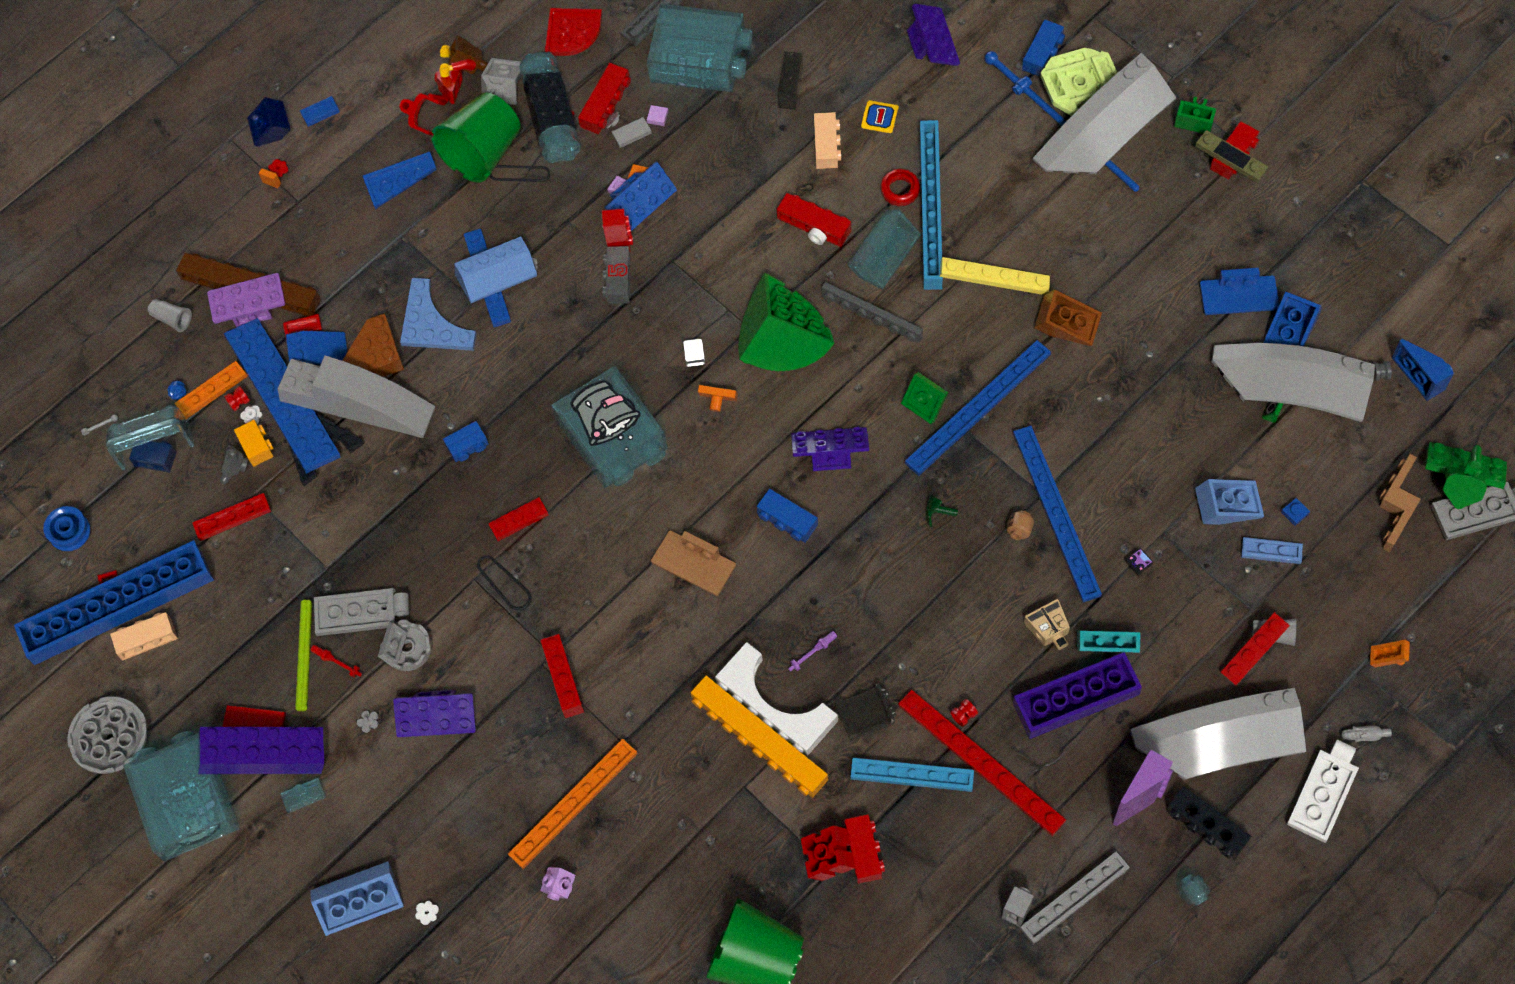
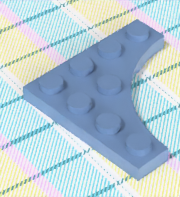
(426, 327)

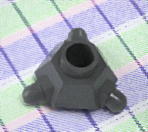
(232, 463)

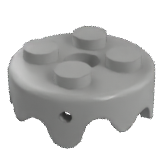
(420, 649)

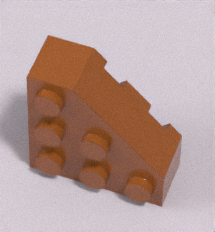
(375, 348)

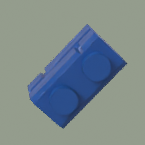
(465, 442)

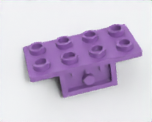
(246, 300)

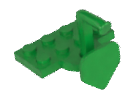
(1465, 472)

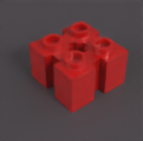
(827, 853)

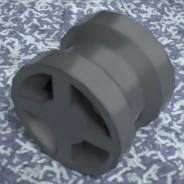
(1382, 370)

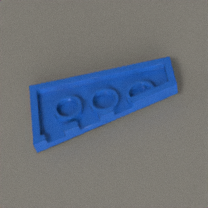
(395, 179)

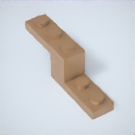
(1398, 502)

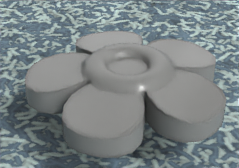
(368, 722)

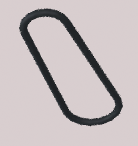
(497, 590)

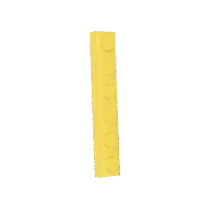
(994, 276)

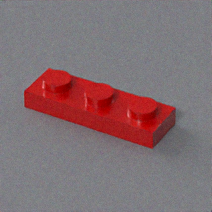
(518, 519)

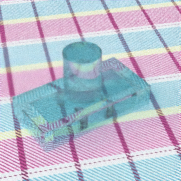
(303, 795)

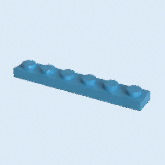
(912, 774)

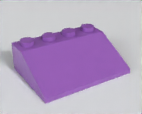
(1146, 786)

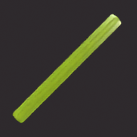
(303, 655)

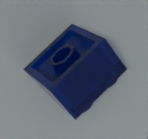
(268, 122)

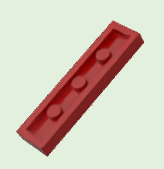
(231, 517)
(1255, 648)

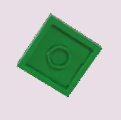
(924, 398)

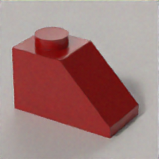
(449, 85)

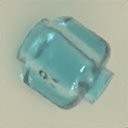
(1194, 890)

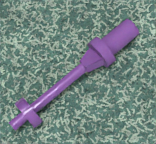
(822, 643)

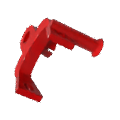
(414, 107)

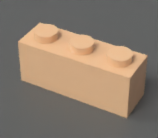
(826, 140)
(143, 636)

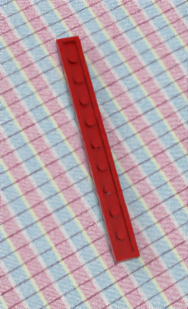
(982, 763)

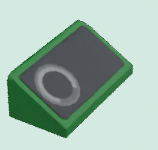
(1272, 411)

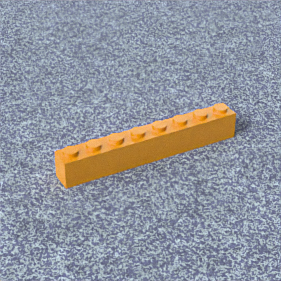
(759, 737)

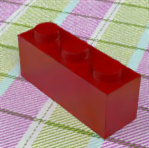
(1244, 138)
(617, 228)
(864, 849)

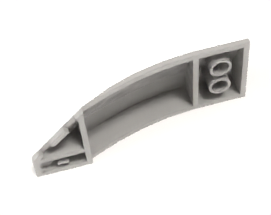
(1107, 120)
(1297, 376)
(1226, 733)

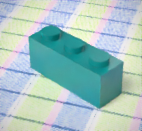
(1108, 641)

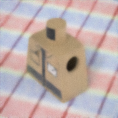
(1049, 624)

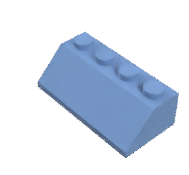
(495, 269)
(356, 898)

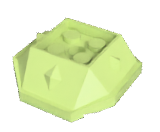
(1082, 67)

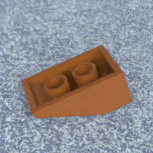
(1067, 319)

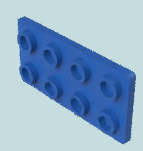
(642, 194)
(1239, 292)

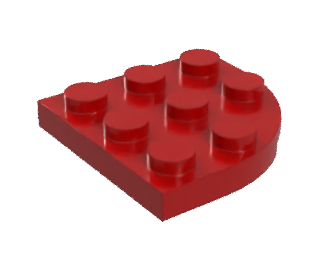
(572, 30)

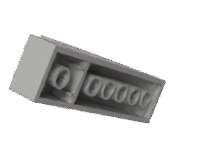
(355, 395)

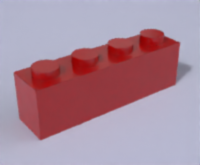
(604, 98)
(808, 215)
(562, 676)

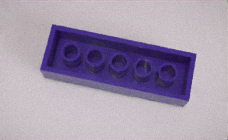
(1077, 695)
(260, 750)

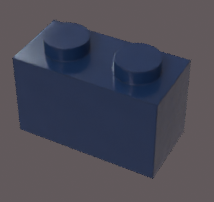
(153, 456)

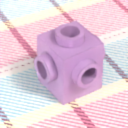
(557, 883)

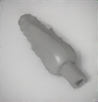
(1366, 733)

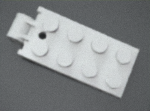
(1324, 792)

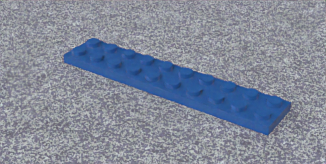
(266, 369)

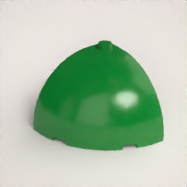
(781, 329)

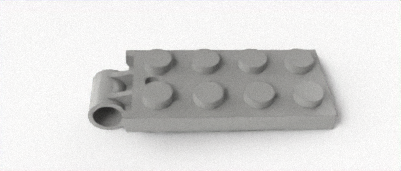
(1476, 517)
(358, 611)

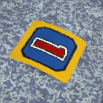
(879, 116)

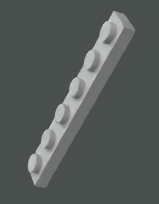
(1074, 898)

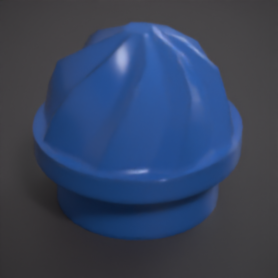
(177, 390)

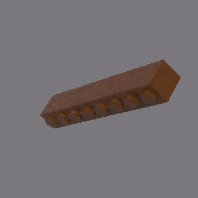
(218, 275)

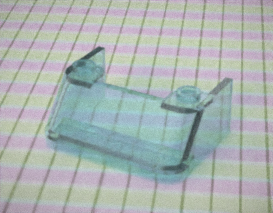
(146, 429)

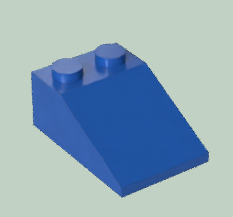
(1293, 321)
(314, 345)
(1423, 369)

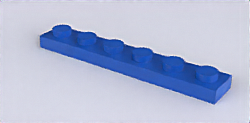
(495, 303)

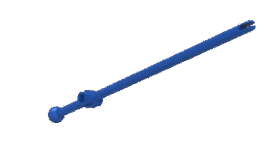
(1022, 86)

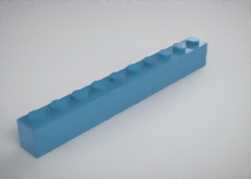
(931, 204)

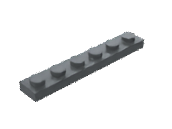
(869, 311)

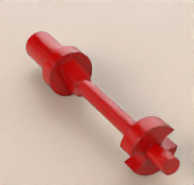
(327, 656)

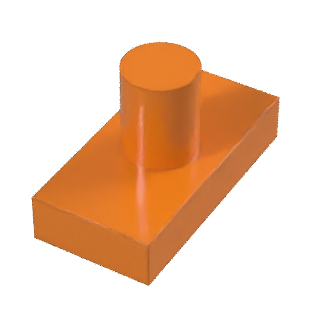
(717, 396)
(1390, 653)

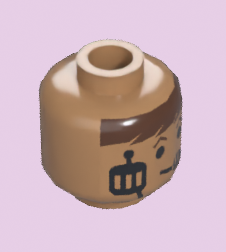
(1020, 525)

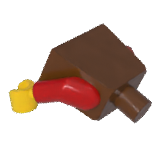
(461, 57)

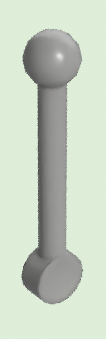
(85, 431)

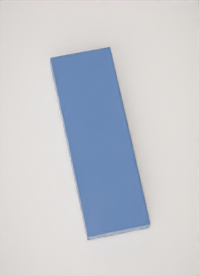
(1271, 550)

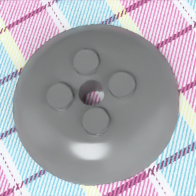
(98, 720)

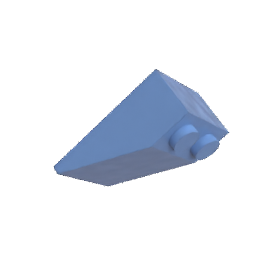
(1228, 501)

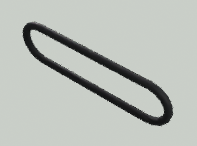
(529, 180)

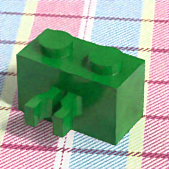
(1195, 116)

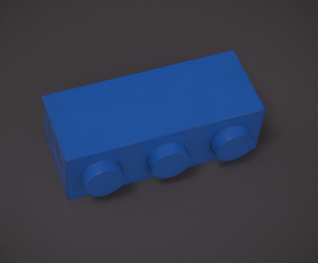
(1043, 47)
(787, 516)

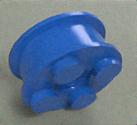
(64, 518)

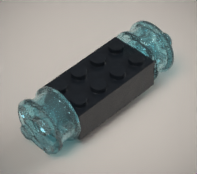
(549, 107)

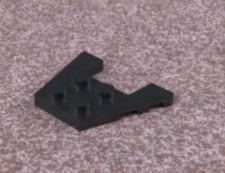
(336, 434)

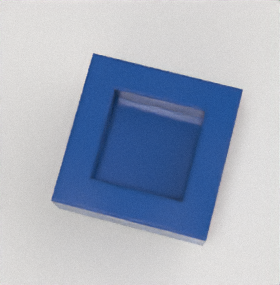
(1295, 512)

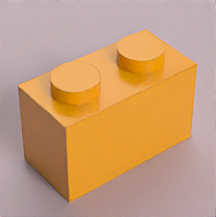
(253, 442)

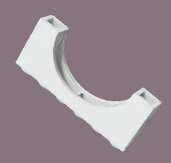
(801, 730)

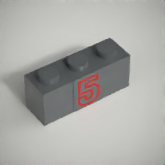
(617, 275)

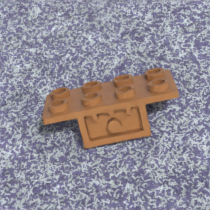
(694, 561)

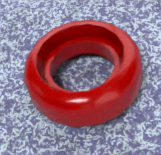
(900, 200)

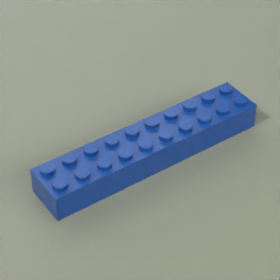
(113, 602)

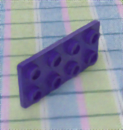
(931, 36)
(830, 447)
(434, 714)

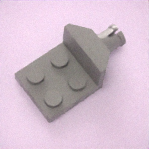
(501, 79)

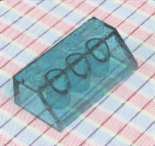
(884, 248)

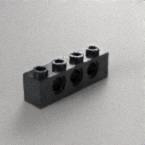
(1204, 812)

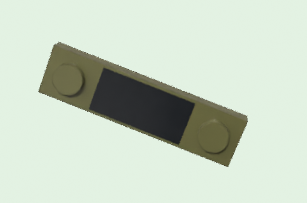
(1231, 156)

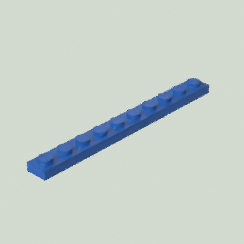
(977, 408)
(1057, 514)

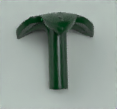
(933, 506)

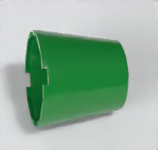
(476, 136)
(755, 949)

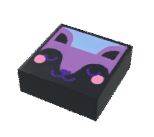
(1139, 561)

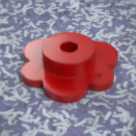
(278, 167)

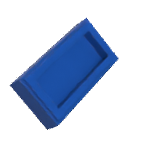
(319, 111)

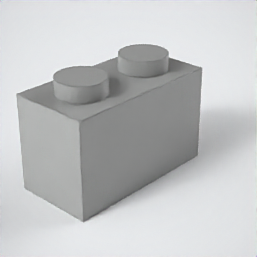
(1017, 906)

